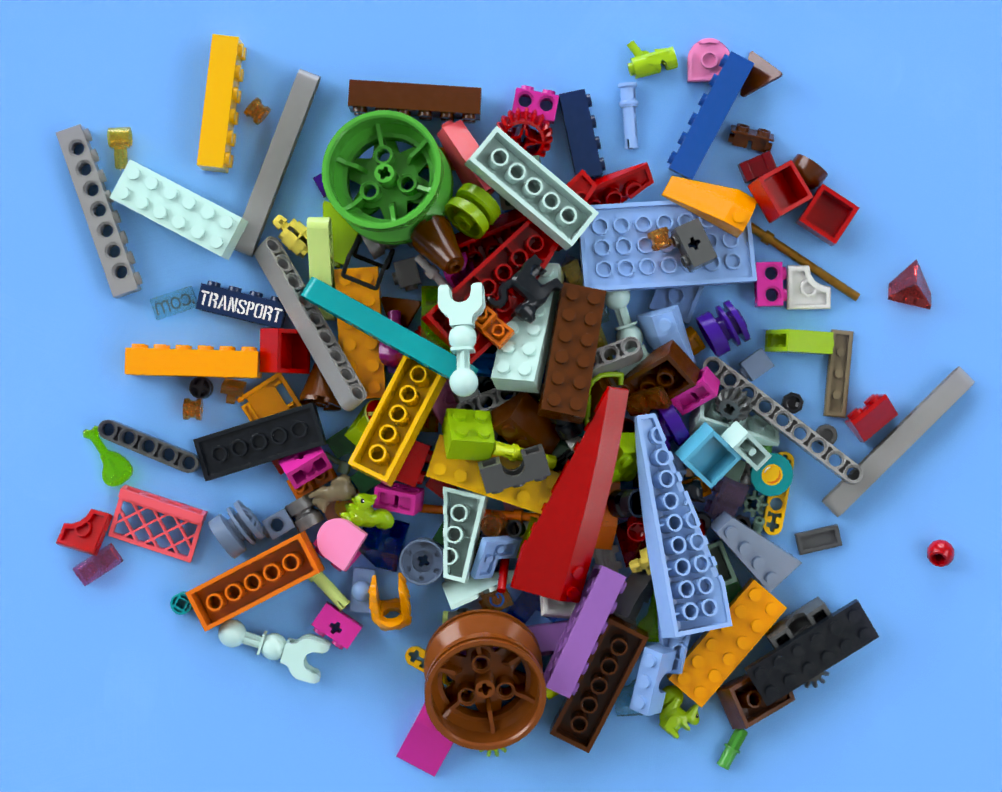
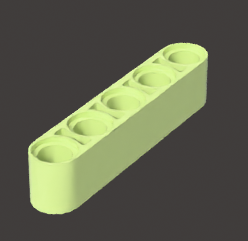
(321, 253)

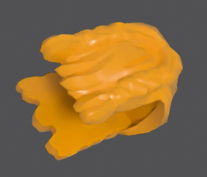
(381, 608)

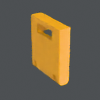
(266, 400)

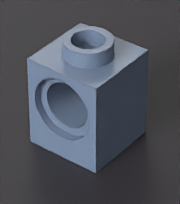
(755, 365)
(288, 524)

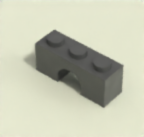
(533, 467)
(797, 622)

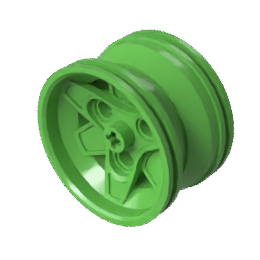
(388, 177)

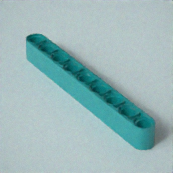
(381, 328)

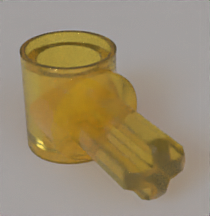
(120, 140)

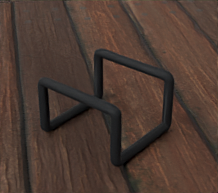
(353, 251)

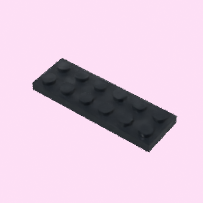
(260, 441)
(811, 652)

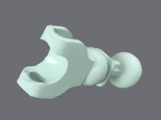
(618, 302)
(462, 335)
(275, 647)

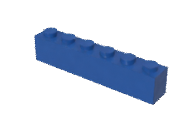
(710, 116)

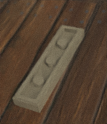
(838, 375)

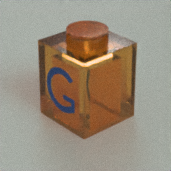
(496, 600)

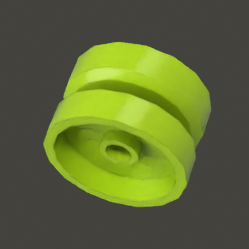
(472, 210)

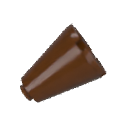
(438, 244)
(318, 391)

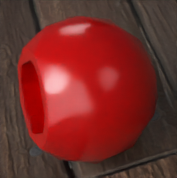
(940, 553)

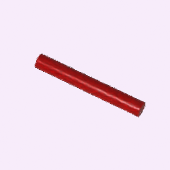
(503, 574)

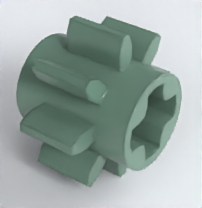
(748, 501)

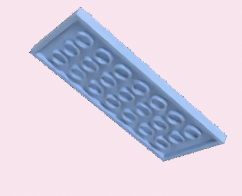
(621, 257)

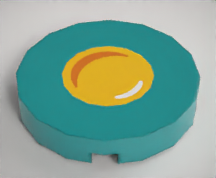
(773, 476)

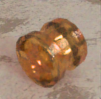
(257, 111)
(660, 239)
(192, 409)

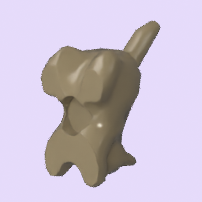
(339, 490)

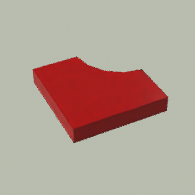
(86, 534)

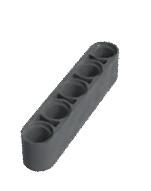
(139, 446)

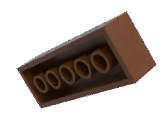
(416, 100)
(571, 353)
(608, 670)

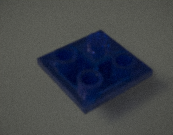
(385, 546)

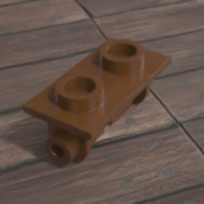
(760, 138)

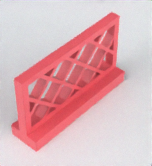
(162, 505)

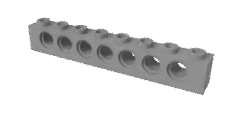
(68, 141)

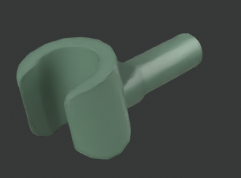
(343, 467)

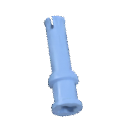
(628, 105)

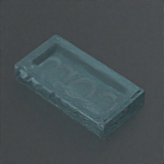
(173, 302)

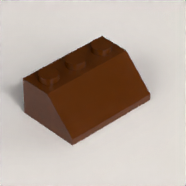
(520, 424)

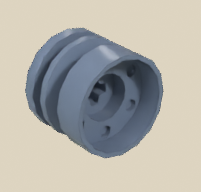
(235, 530)
(410, 562)

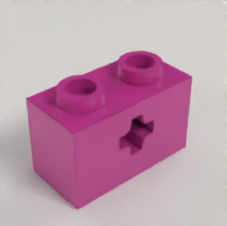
(305, 466)
(349, 626)

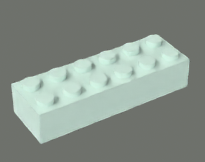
(531, 188)
(179, 209)
(523, 358)

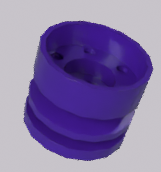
(723, 328)
(672, 426)

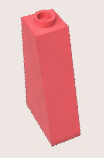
(459, 147)

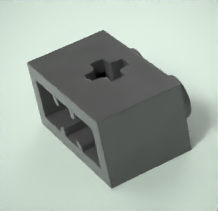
(693, 233)

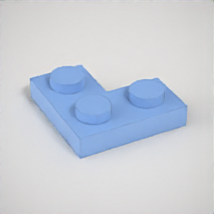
(490, 551)

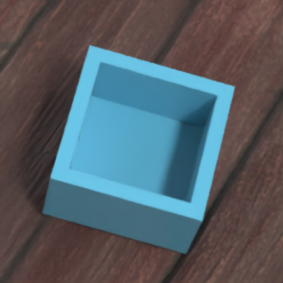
(708, 455)

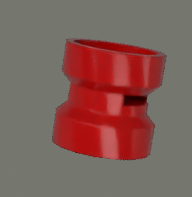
(635, 529)

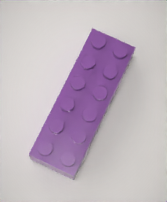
(583, 630)

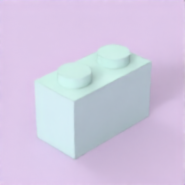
(746, 446)

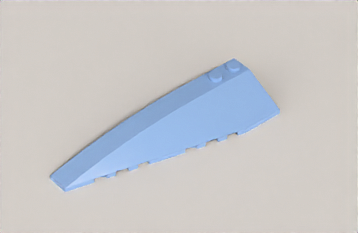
(683, 572)

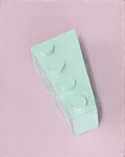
(461, 531)

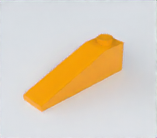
(719, 205)

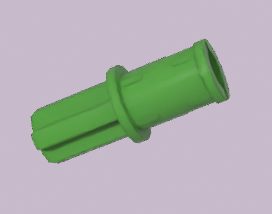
(732, 748)

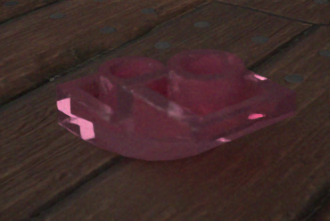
(98, 565)

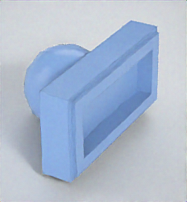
(359, 590)

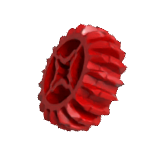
(542, 137)

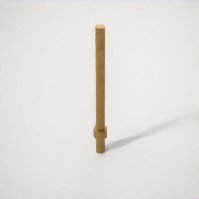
(768, 238)

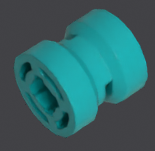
(180, 600)

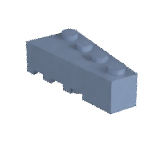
(758, 554)

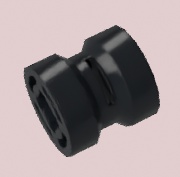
(200, 384)

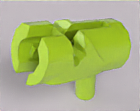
(649, 63)

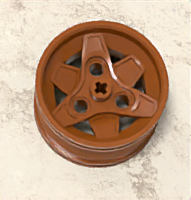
(490, 725)

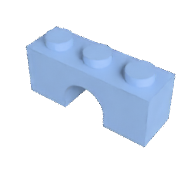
(654, 664)

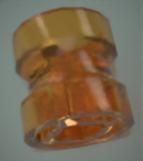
(489, 526)

